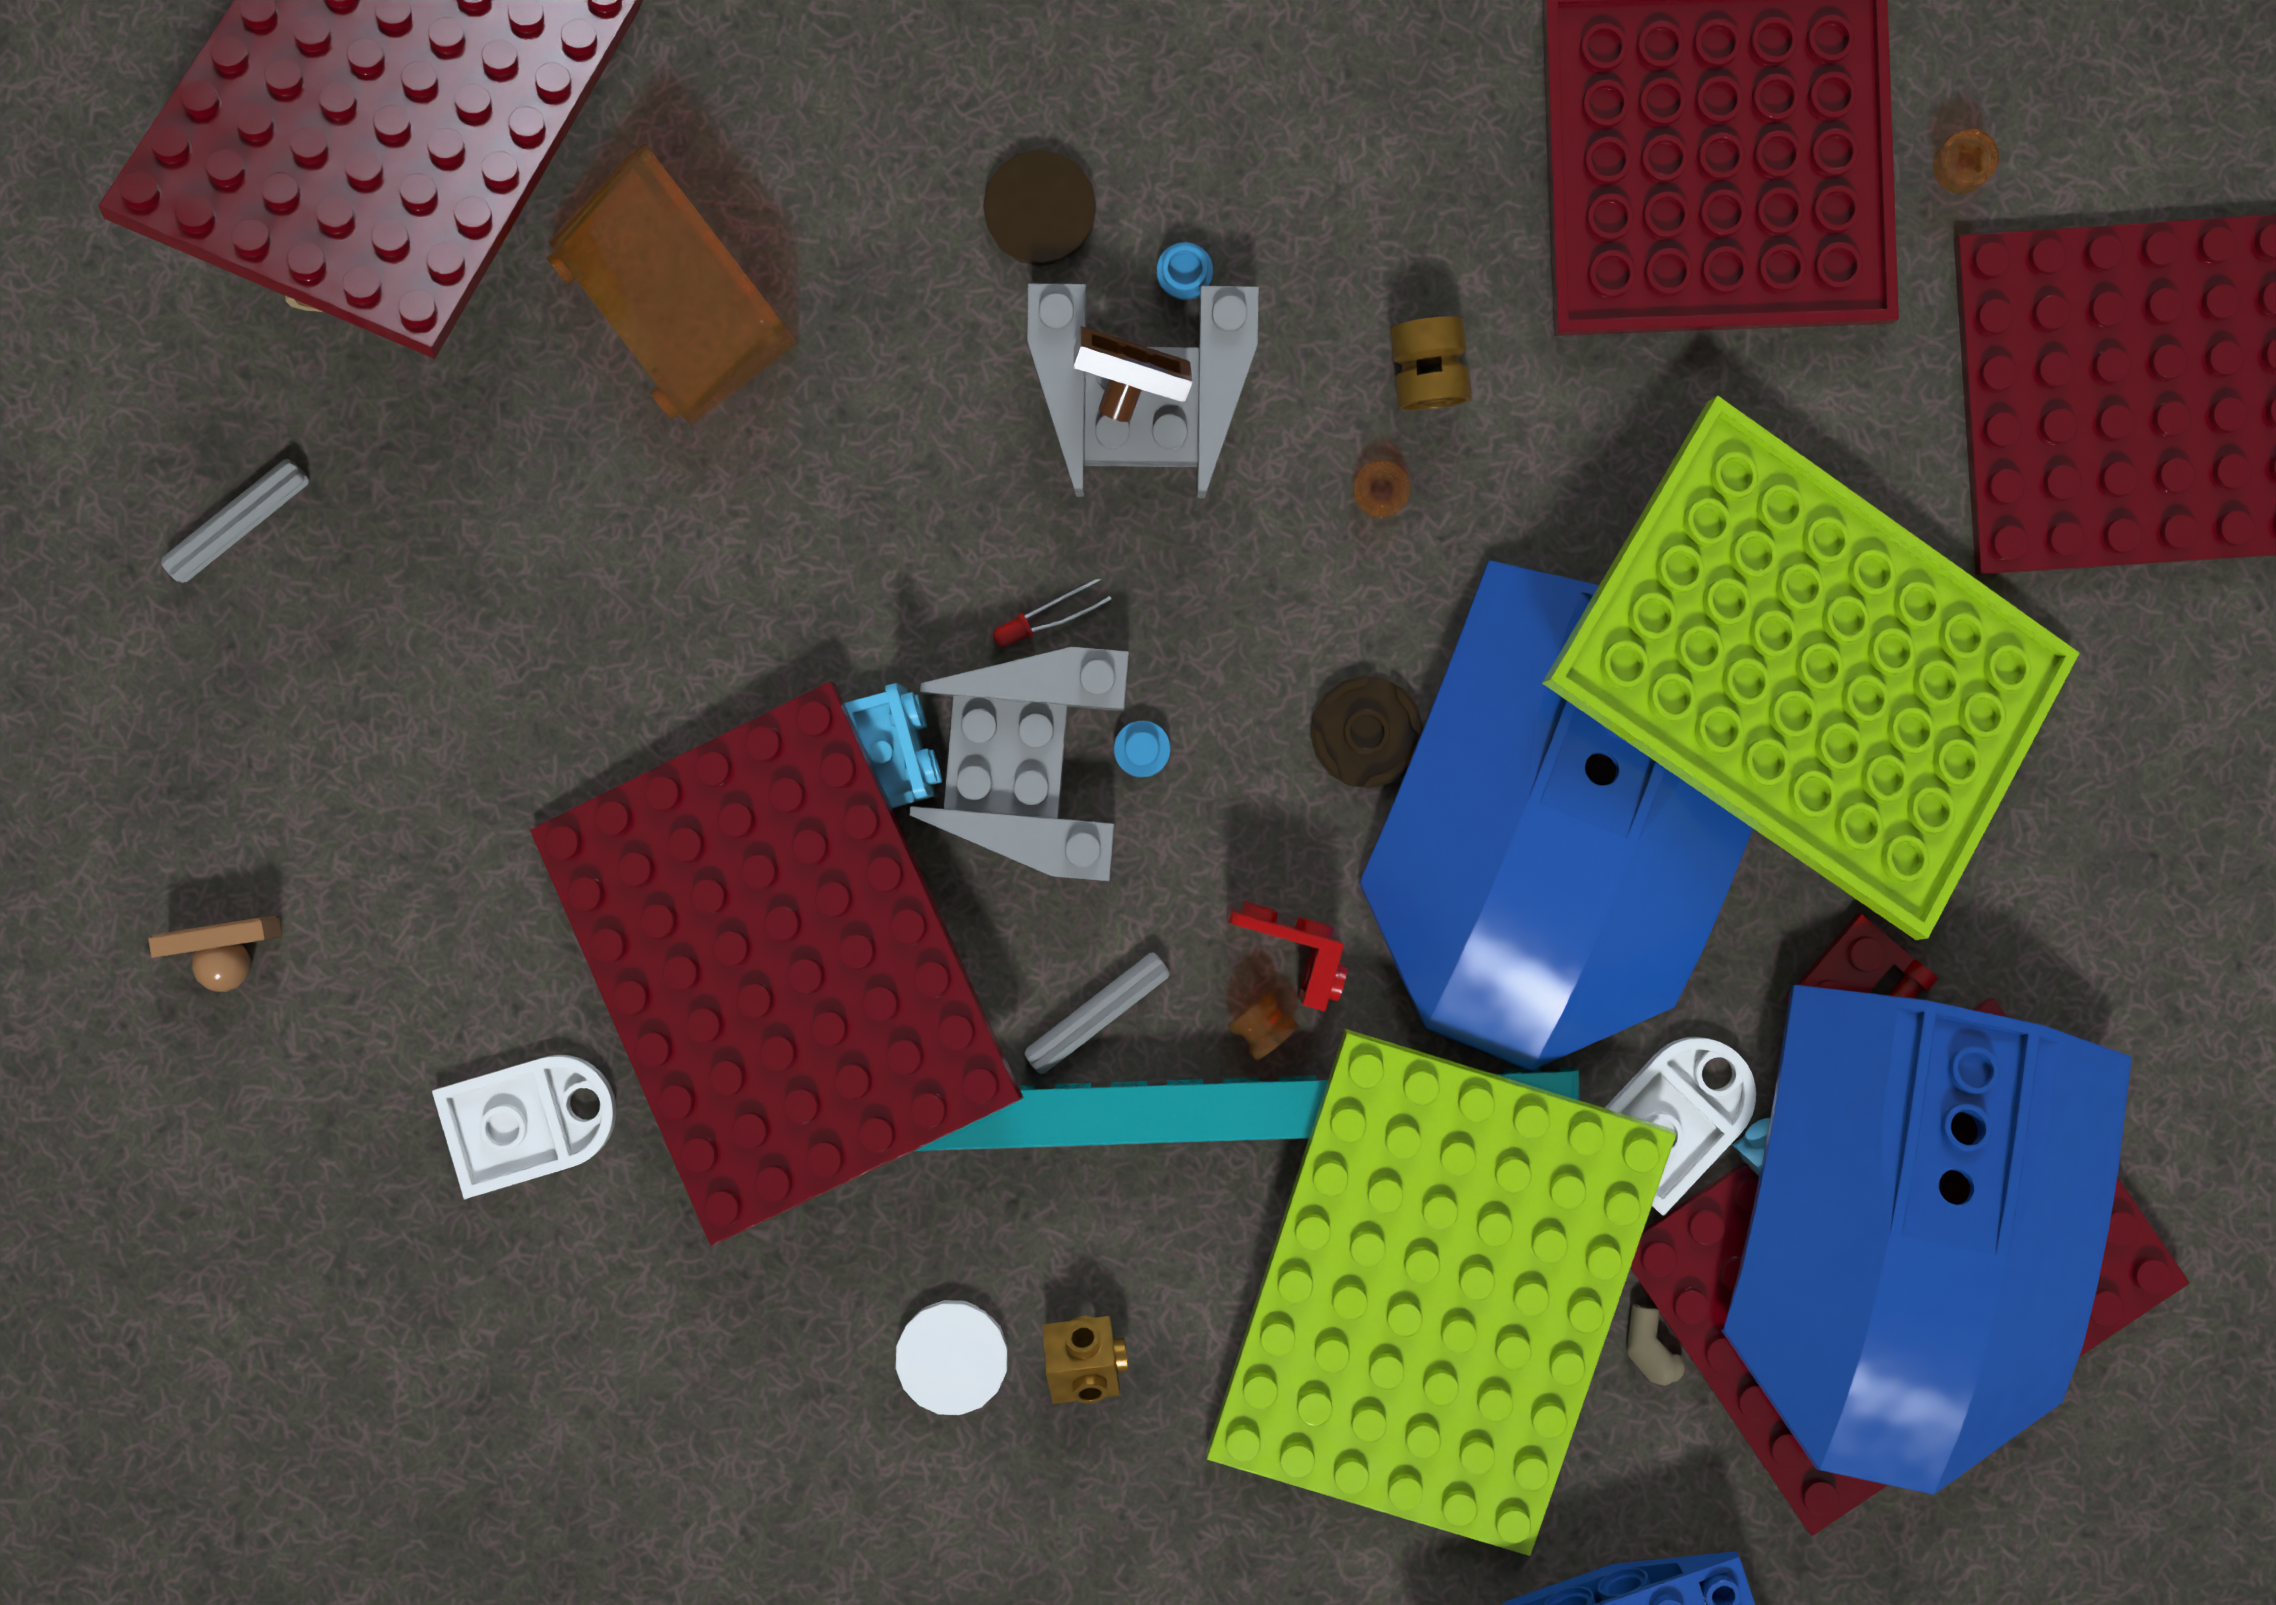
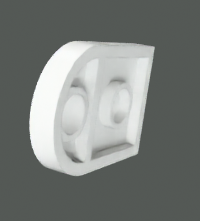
(1705, 1119)
(522, 1122)

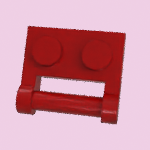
(1862, 958)

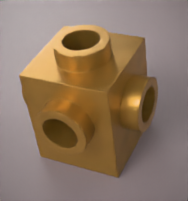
(1083, 1359)

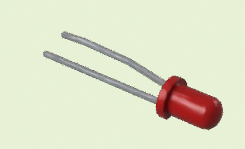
(1020, 628)

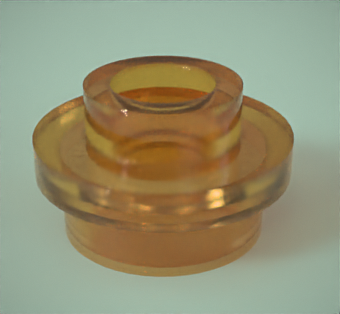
(1391, 473)

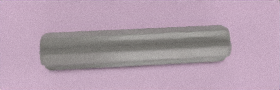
(234, 520)
(1097, 1013)

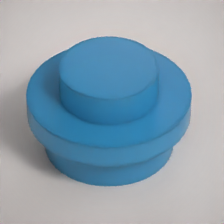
(1184, 270)
(1142, 748)

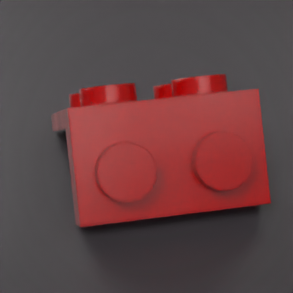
(1323, 973)

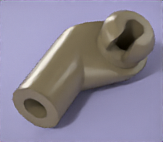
(1647, 1351)

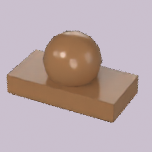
(220, 957)

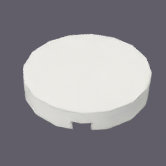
(952, 1357)

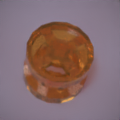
(1956, 170)
(1263, 1025)

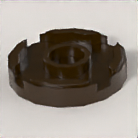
(1039, 207)
(1344, 738)

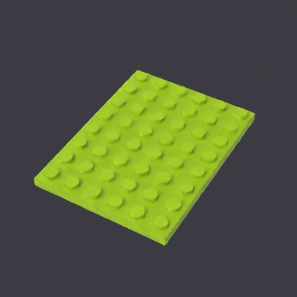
(1813, 668)
(1439, 1292)

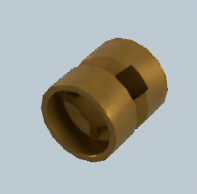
(1429, 344)

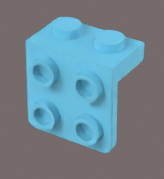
(891, 738)

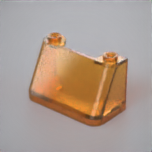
(668, 288)

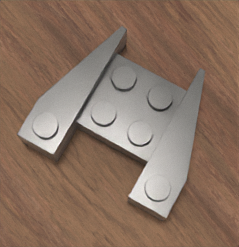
(1161, 428)
(1011, 758)

